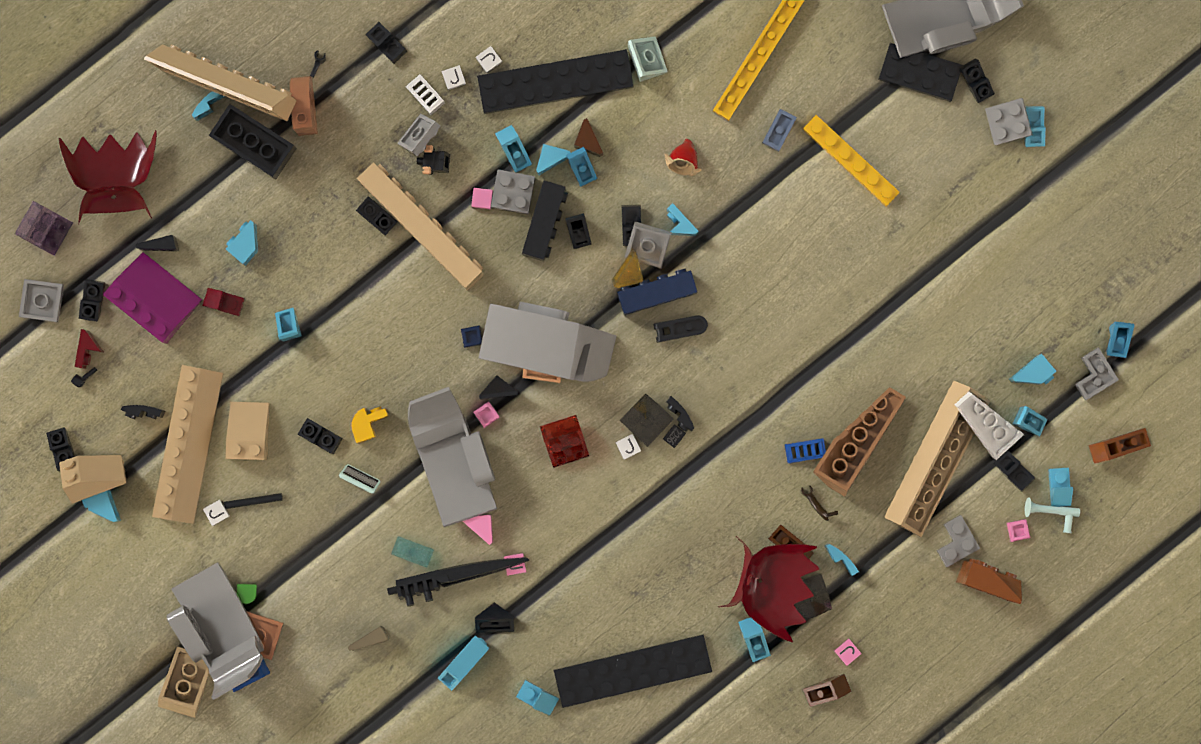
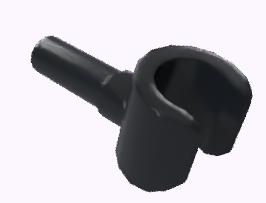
(317, 63)
(80, 381)

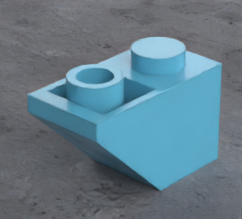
(245, 244)

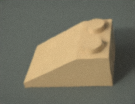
(247, 431)
(91, 475)
(184, 684)

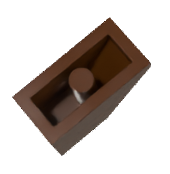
(783, 536)
(827, 690)

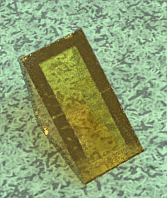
(629, 272)

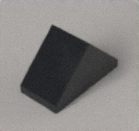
(578, 231)

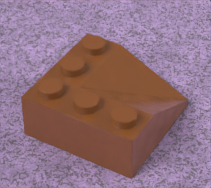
(988, 580)

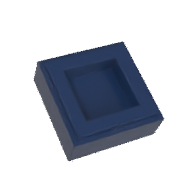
(471, 336)

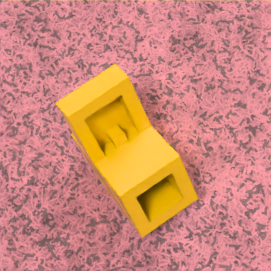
(362, 423)

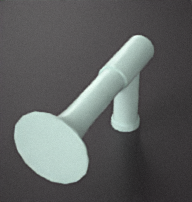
(1068, 512)

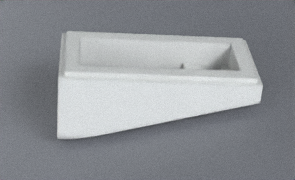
(436, 105)

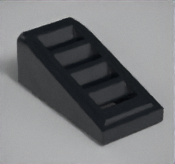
(165, 243)

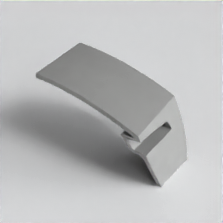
(942, 23)
(546, 342)
(451, 457)
(216, 629)

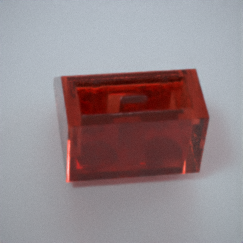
(564, 441)

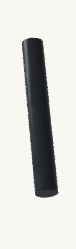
(253, 501)

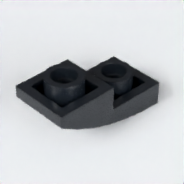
(976, 80)
(376, 215)
(92, 300)
(134, 411)
(684, 420)
(320, 436)
(60, 446)

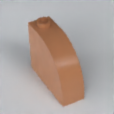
(304, 111)

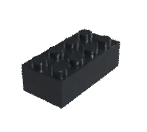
(252, 141)

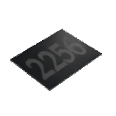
(674, 436)

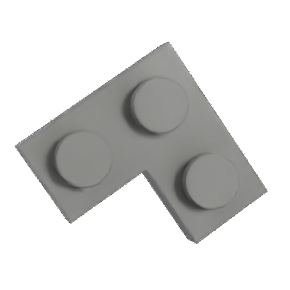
(1100, 377)
(962, 544)

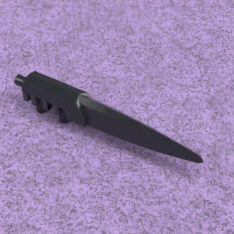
(447, 577)

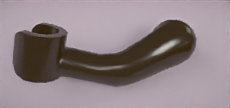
(817, 506)

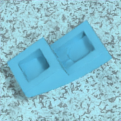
(204, 108)
(1036, 120)
(838, 555)

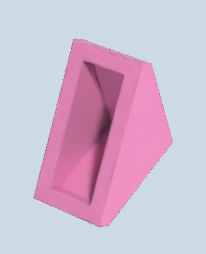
(482, 526)

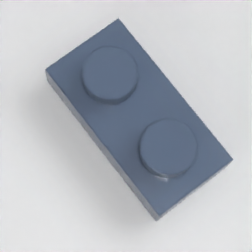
(779, 130)

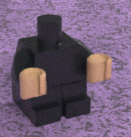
(434, 161)

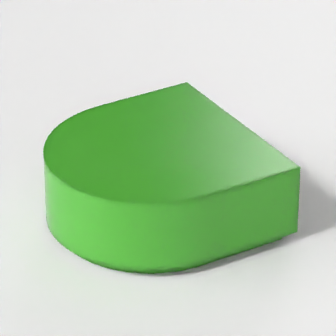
(247, 592)

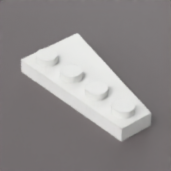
(990, 427)

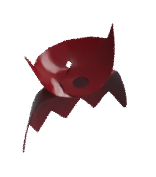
(110, 169)
(781, 586)

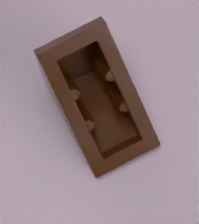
(588, 140)

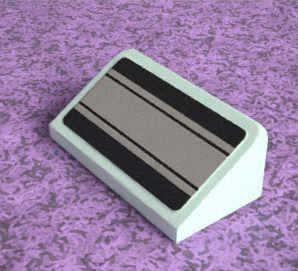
(360, 478)

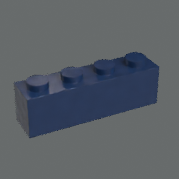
(657, 292)

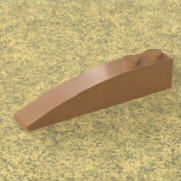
(857, 442)

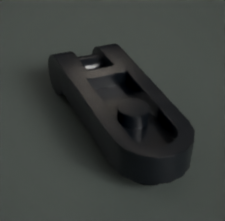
(681, 328)

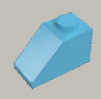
(513, 148)
(1035, 372)
(103, 505)
(754, 639)

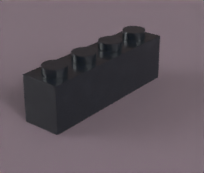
(544, 220)

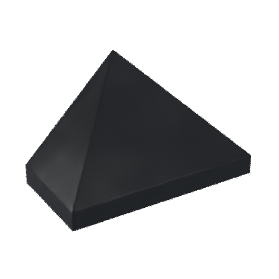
(498, 388)
(494, 620)

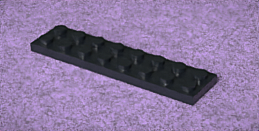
(555, 81)
(632, 671)

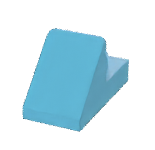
(684, 226)
(1060, 488)
(537, 697)

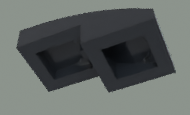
(386, 42)
(630, 215)
(1014, 471)

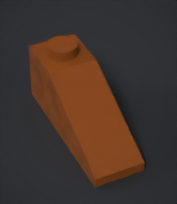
(1119, 445)

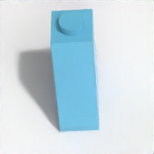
(463, 662)

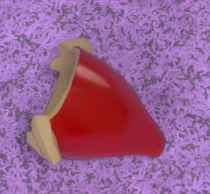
(683, 159)

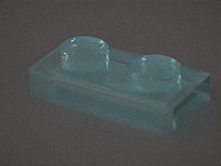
(412, 551)

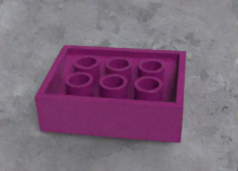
(152, 297)

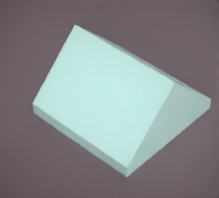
(647, 58)

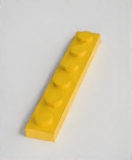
(851, 160)

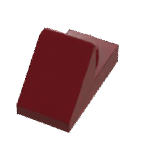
(223, 302)
(86, 343)

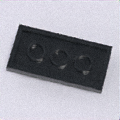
(921, 73)

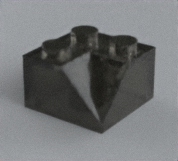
(646, 420)
(819, 602)

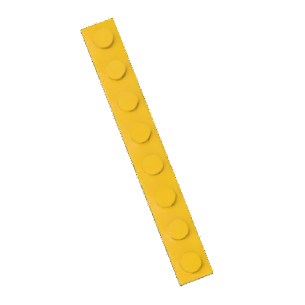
(757, 58)

